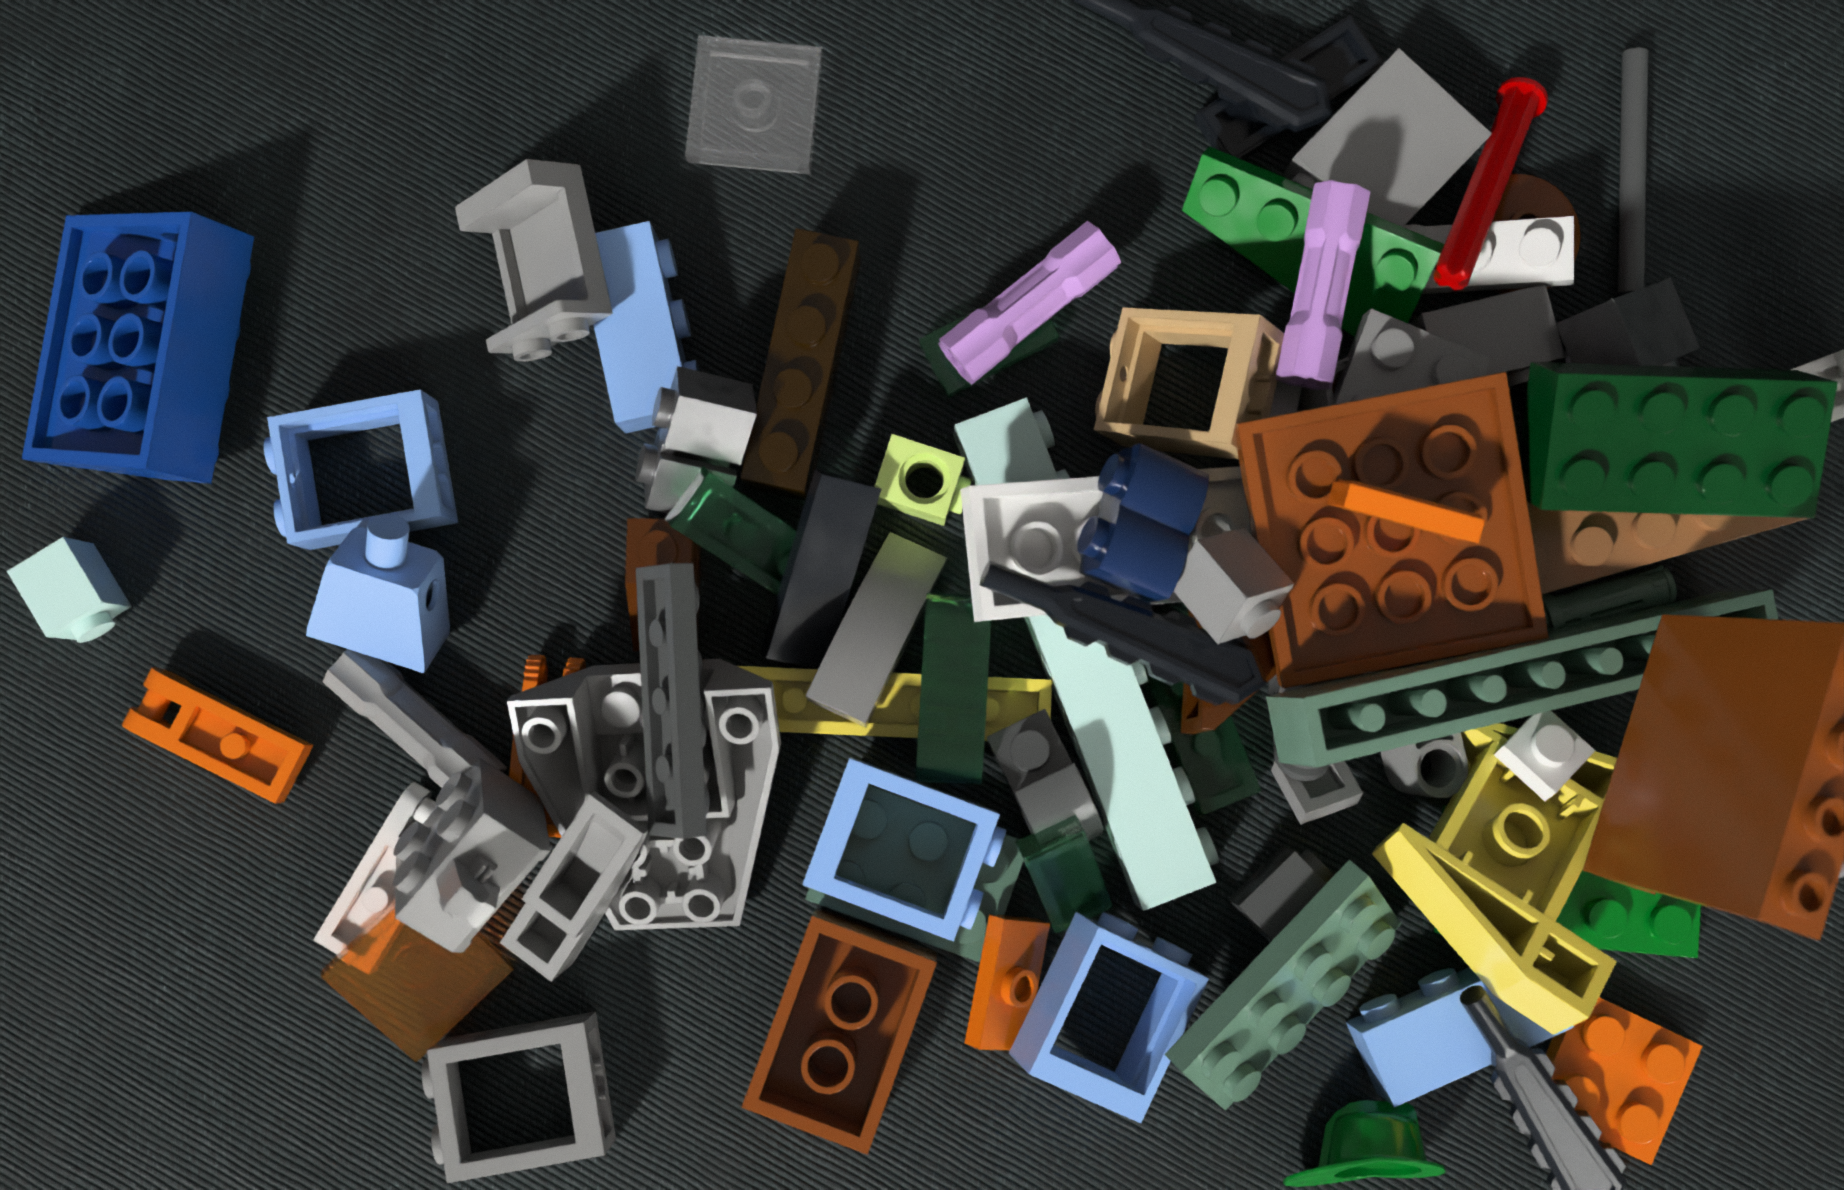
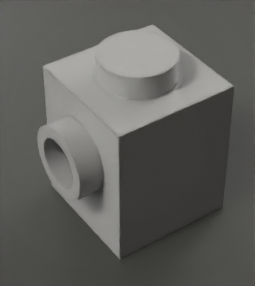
(1232, 586)

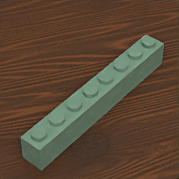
(1482, 687)

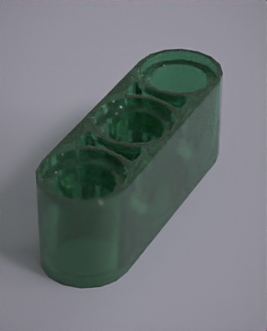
(952, 692)

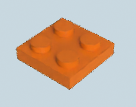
(1624, 1075)

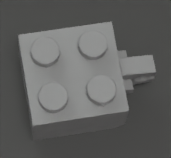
(467, 855)

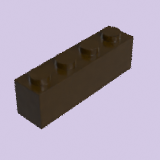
(802, 364)

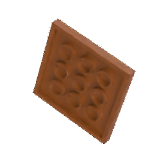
(1377, 589)

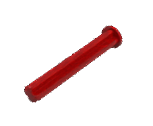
(1518, 103)

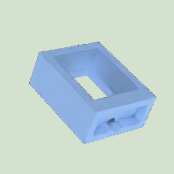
(425, 454)
(963, 900)
(1160, 1025)

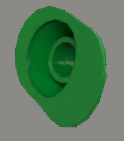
(1369, 1142)

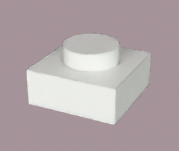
(1544, 753)

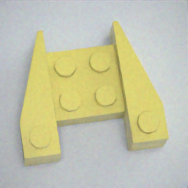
(1501, 876)

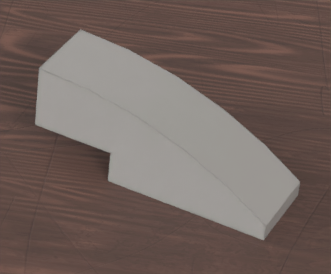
(876, 630)
(575, 887)

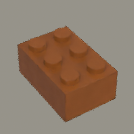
(841, 1030)

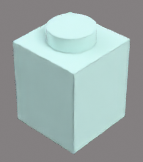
(70, 590)

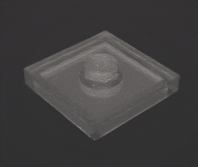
(754, 104)

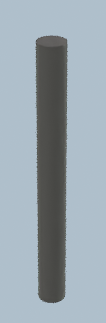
(1632, 170)

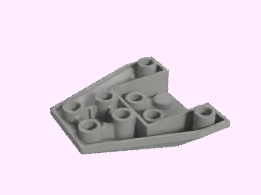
(589, 737)

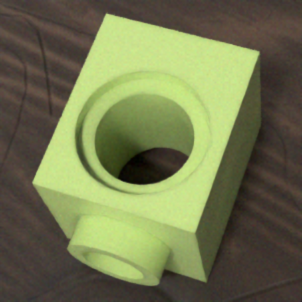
(901, 460)

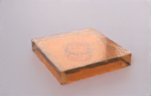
(412, 983)

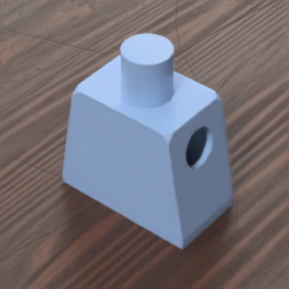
(383, 596)

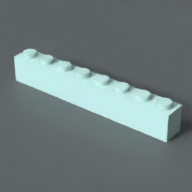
(1101, 699)

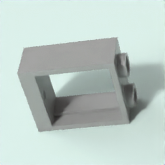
(585, 1086)

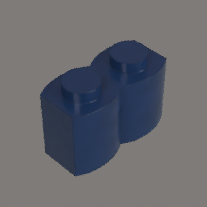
(1142, 522)

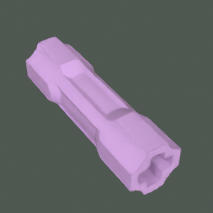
(1323, 283)
(997, 328)

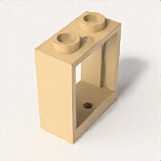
(1244, 389)

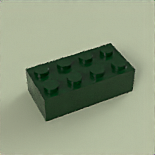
(1675, 439)

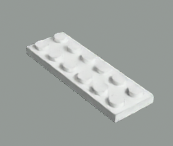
(1039, 525)

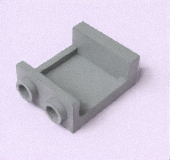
(1394, 139)
(543, 255)

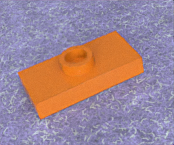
(1006, 980)

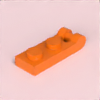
(218, 736)

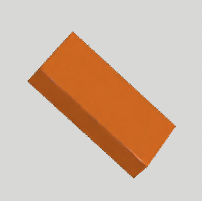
(1406, 510)

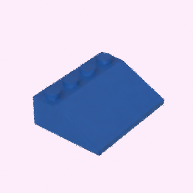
(139, 345)

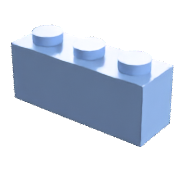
(644, 334)
(1428, 1036)

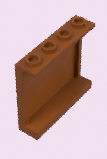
(1733, 771)

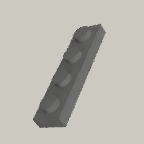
(671, 700)

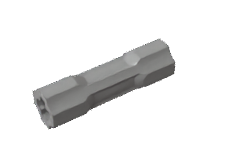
(382, 695)

